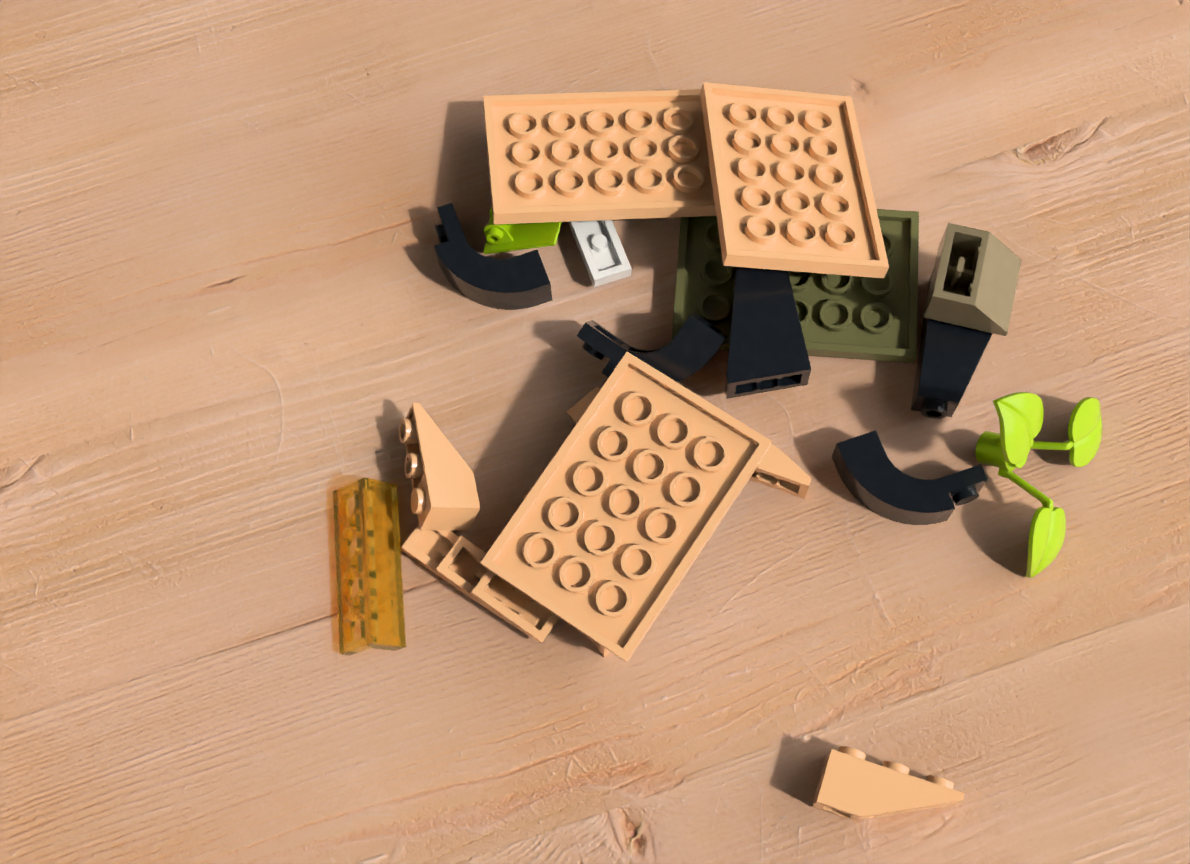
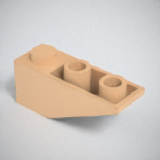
(441, 480)
(868, 791)

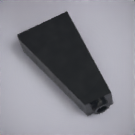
(765, 335)
(945, 365)

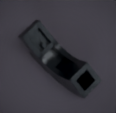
(488, 281)
(681, 358)
(896, 495)

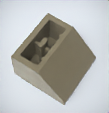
(973, 281)

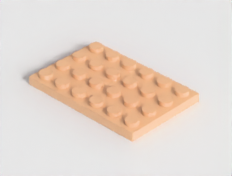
(597, 156)
(791, 182)
(626, 505)

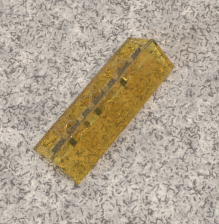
(374, 563)

